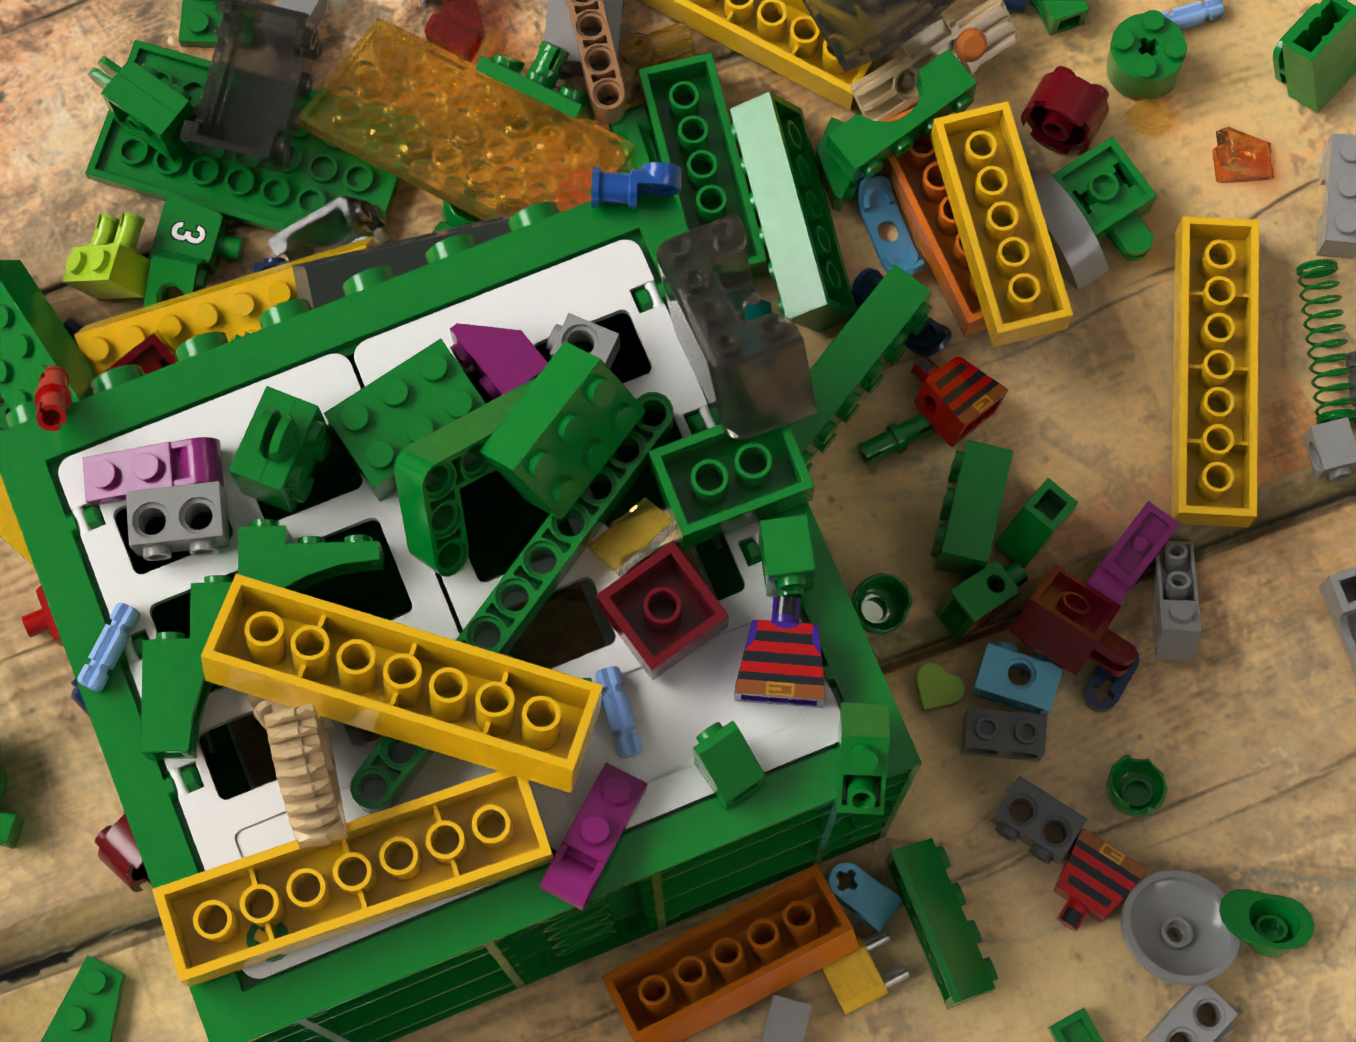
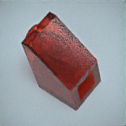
(457, 28)

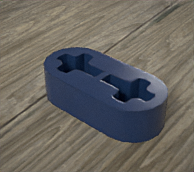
(1115, 690)

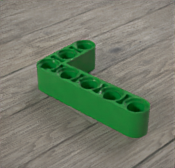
(431, 479)

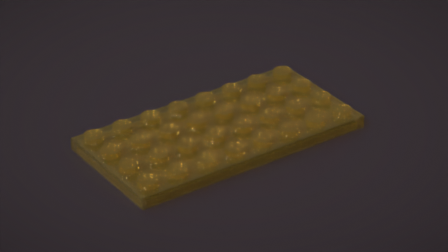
(457, 128)

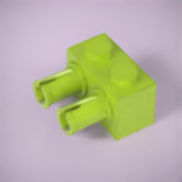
(110, 263)

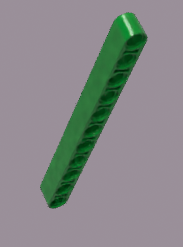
(536, 586)

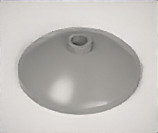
(1187, 908)

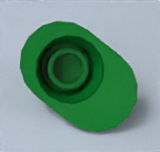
(1266, 921)

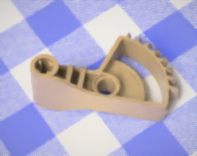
(304, 770)

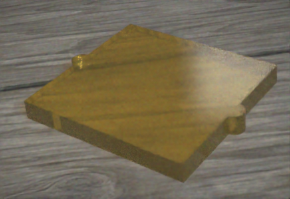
(633, 537)

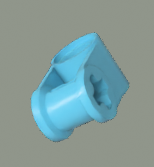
(869, 900)

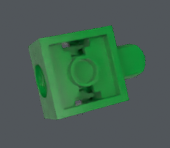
(145, 104)
(1111, 197)
(281, 450)

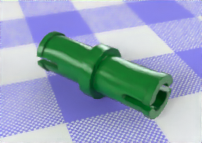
(895, 439)

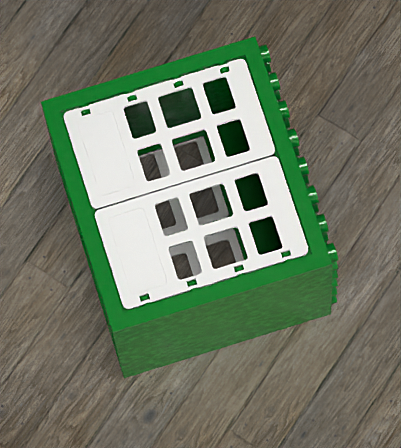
(205, 811)

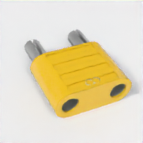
(856, 978)

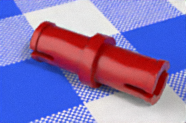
(52, 398)

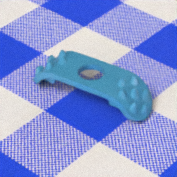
(877, 207)

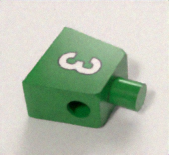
(195, 232)

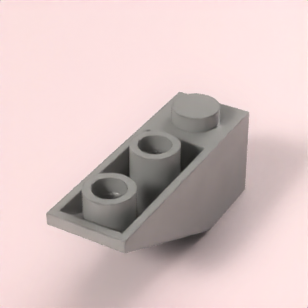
(1176, 603)

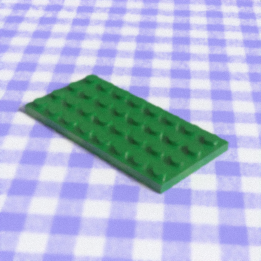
(237, 191)

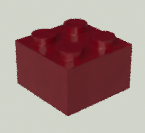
(662, 610)

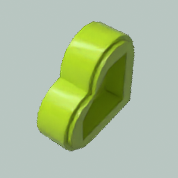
(938, 688)

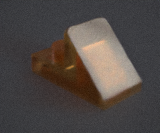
(1241, 157)

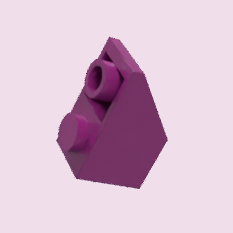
(499, 356)

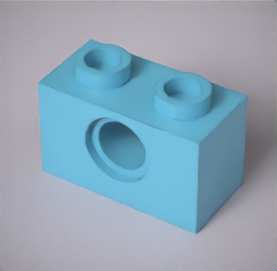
(994, 685)

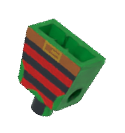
(980, 598)

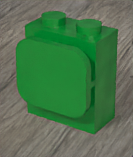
(1318, 53)

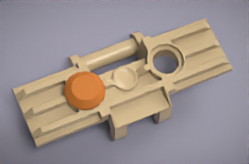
(970, 38)

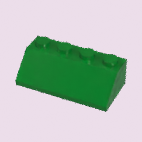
(940, 922)

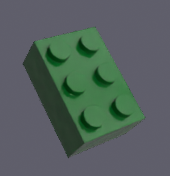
(399, 410)
(563, 430)
(728, 482)
(971, 508)

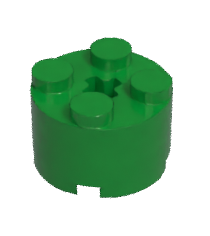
(1146, 55)

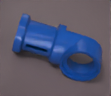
(624, 188)

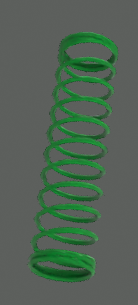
(1329, 267)

